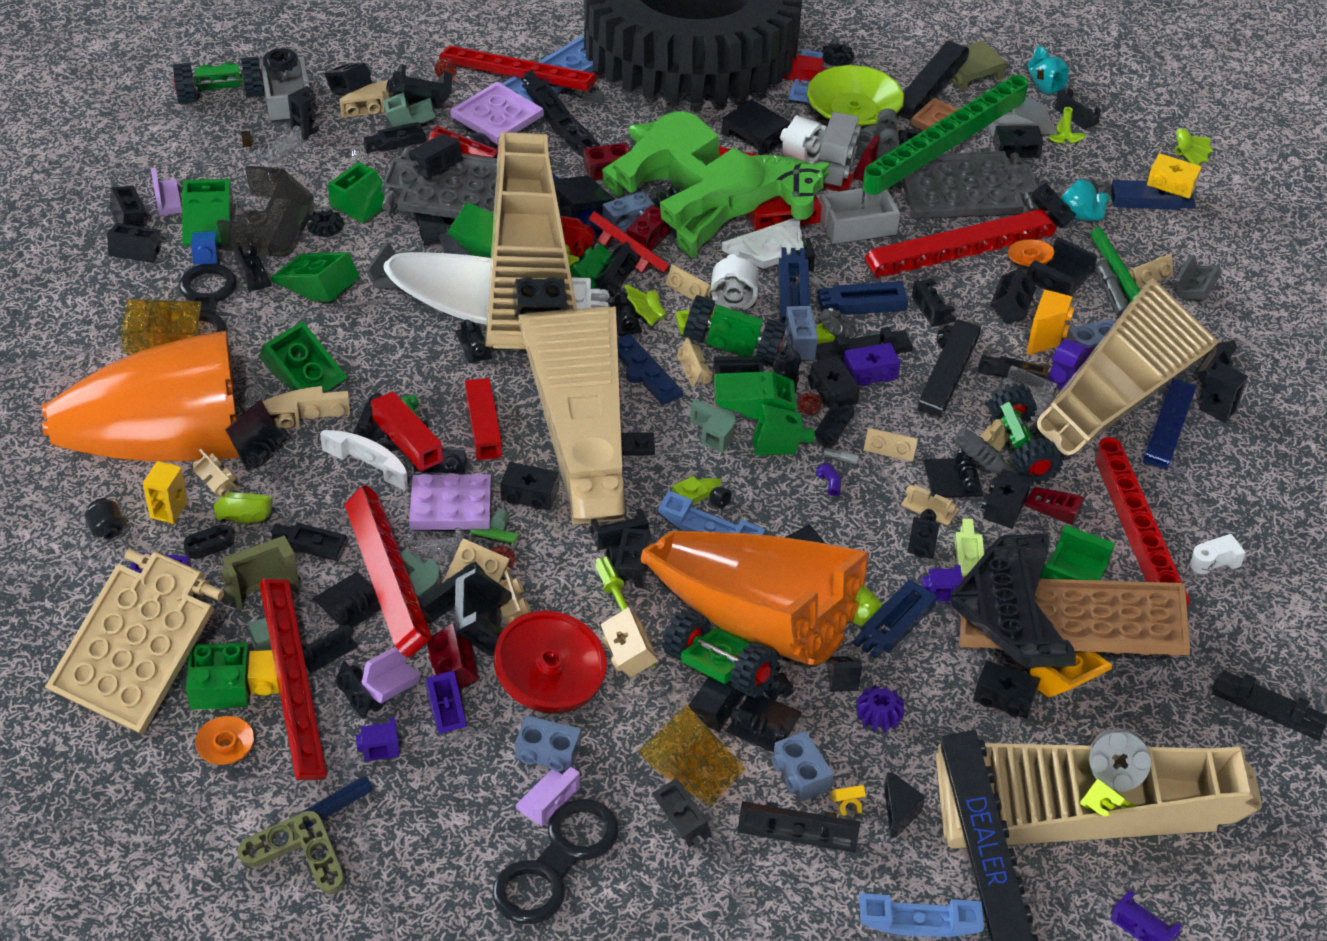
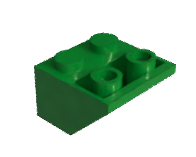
(357, 192)
(218, 676)

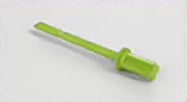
(611, 582)

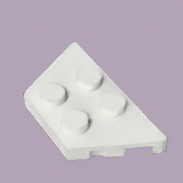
(765, 245)

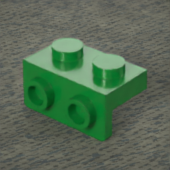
(591, 264)

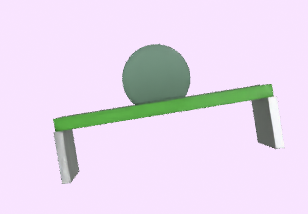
(496, 530)

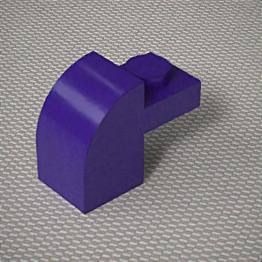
(1067, 360)

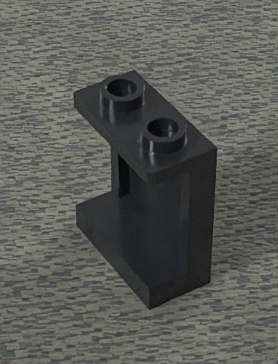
(418, 89)
(756, 125)
(580, 194)
(1066, 270)
(478, 609)

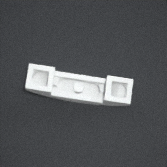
(344, 443)

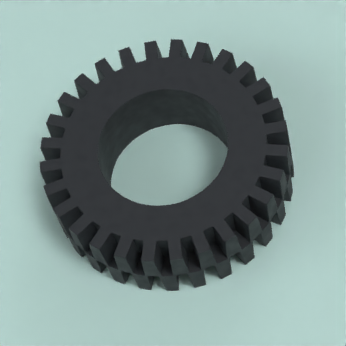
(693, 44)

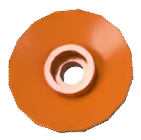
(1027, 251)
(224, 731)

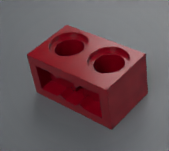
(601, 156)
(649, 228)
(452, 653)

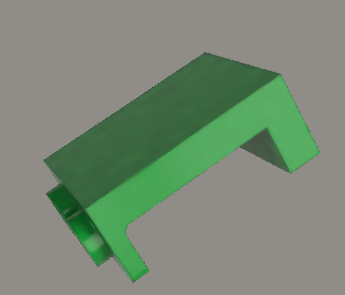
(1079, 556)

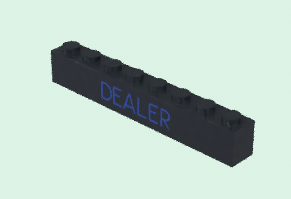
(986, 838)

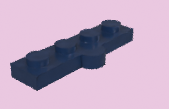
(645, 369)

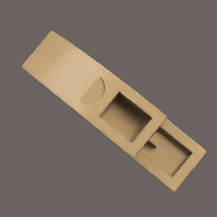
(364, 100)
(306, 403)

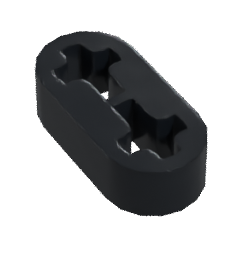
(208, 541)

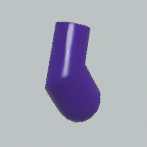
(828, 471)

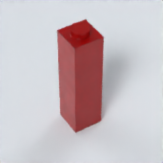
(805, 68)
(483, 419)
(407, 431)

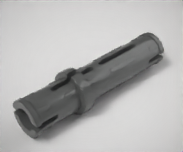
(1109, 282)

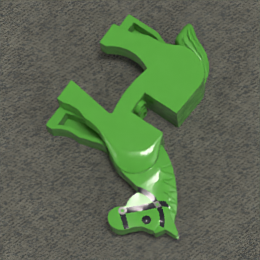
(712, 186)

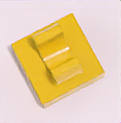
(846, 796)

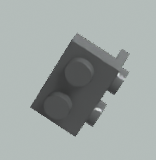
(376, 268)
(1196, 281)

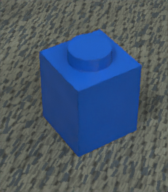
(205, 247)

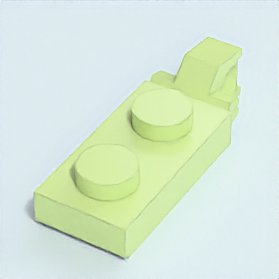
(968, 547)

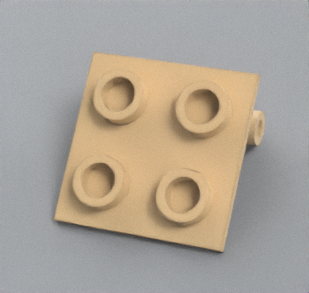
(490, 561)

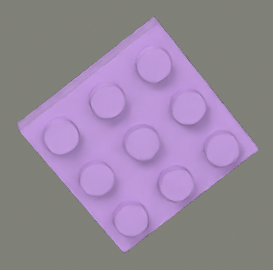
(497, 111)
(450, 502)

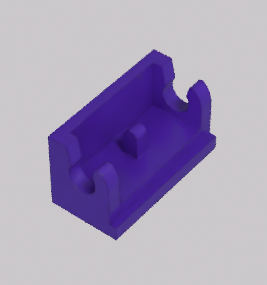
(1142, 923)

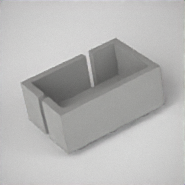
(278, 89)
(839, 147)
(848, 222)

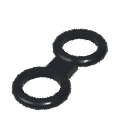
(209, 300)
(555, 861)

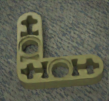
(297, 838)

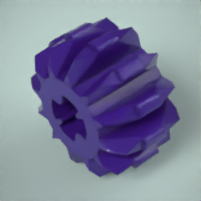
(880, 708)

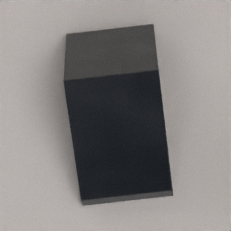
(844, 673)
(902, 803)

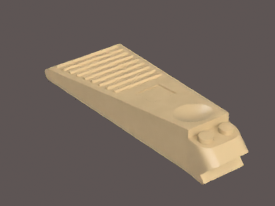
(525, 233)
(1130, 364)
(578, 387)
(1045, 784)

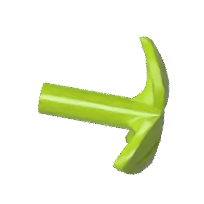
(1064, 128)

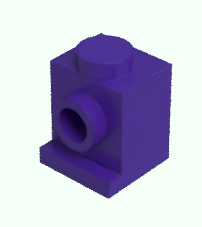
(942, 582)
(378, 741)

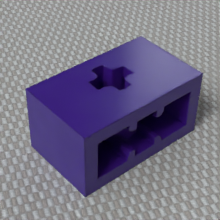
(872, 364)

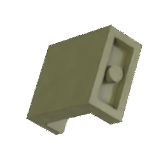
(980, 62)
(248, 567)

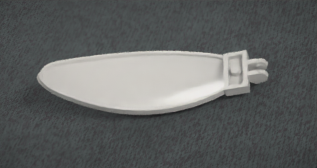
(461, 283)

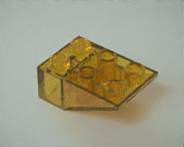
(157, 323)
(693, 755)

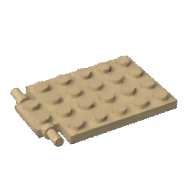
(135, 639)

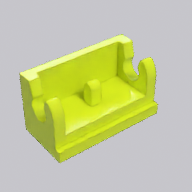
(1103, 799)

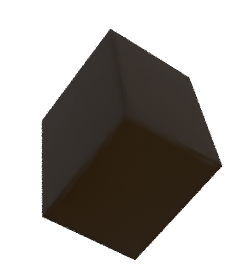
(246, 139)

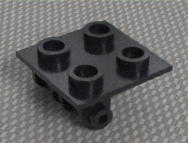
(255, 435)
(953, 476)
(349, 600)
(763, 721)

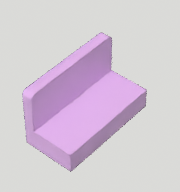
(166, 195)
(388, 675)
(549, 795)

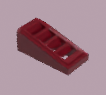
(869, 156)
(1069, 503)

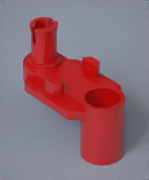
(577, 235)

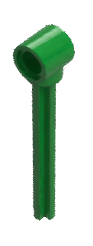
(1116, 264)

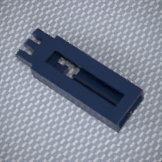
(1139, 195)
(788, 294)
(864, 298)
(899, 614)

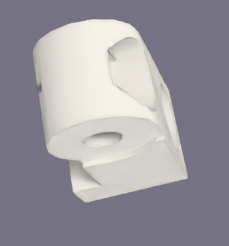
(1217, 553)

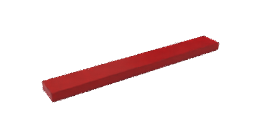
(517, 67)
(292, 680)

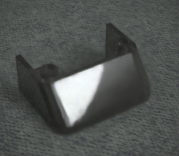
(283, 221)

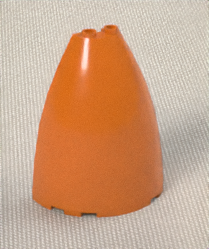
(151, 404)
(765, 587)

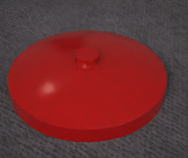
(549, 661)

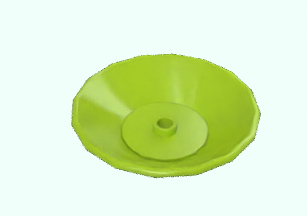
(854, 92)

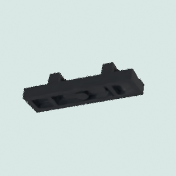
(898, 339)
(1271, 704)
(798, 826)

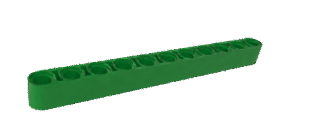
(944, 135)

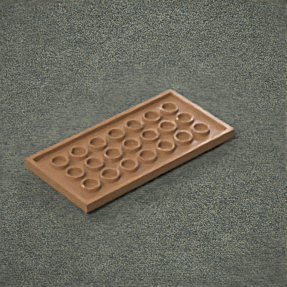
(1108, 616)

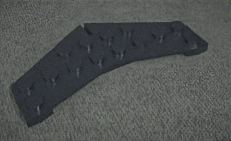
(1001, 602)

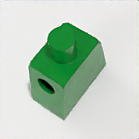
(779, 432)

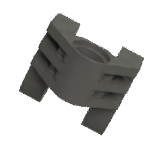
(887, 133)

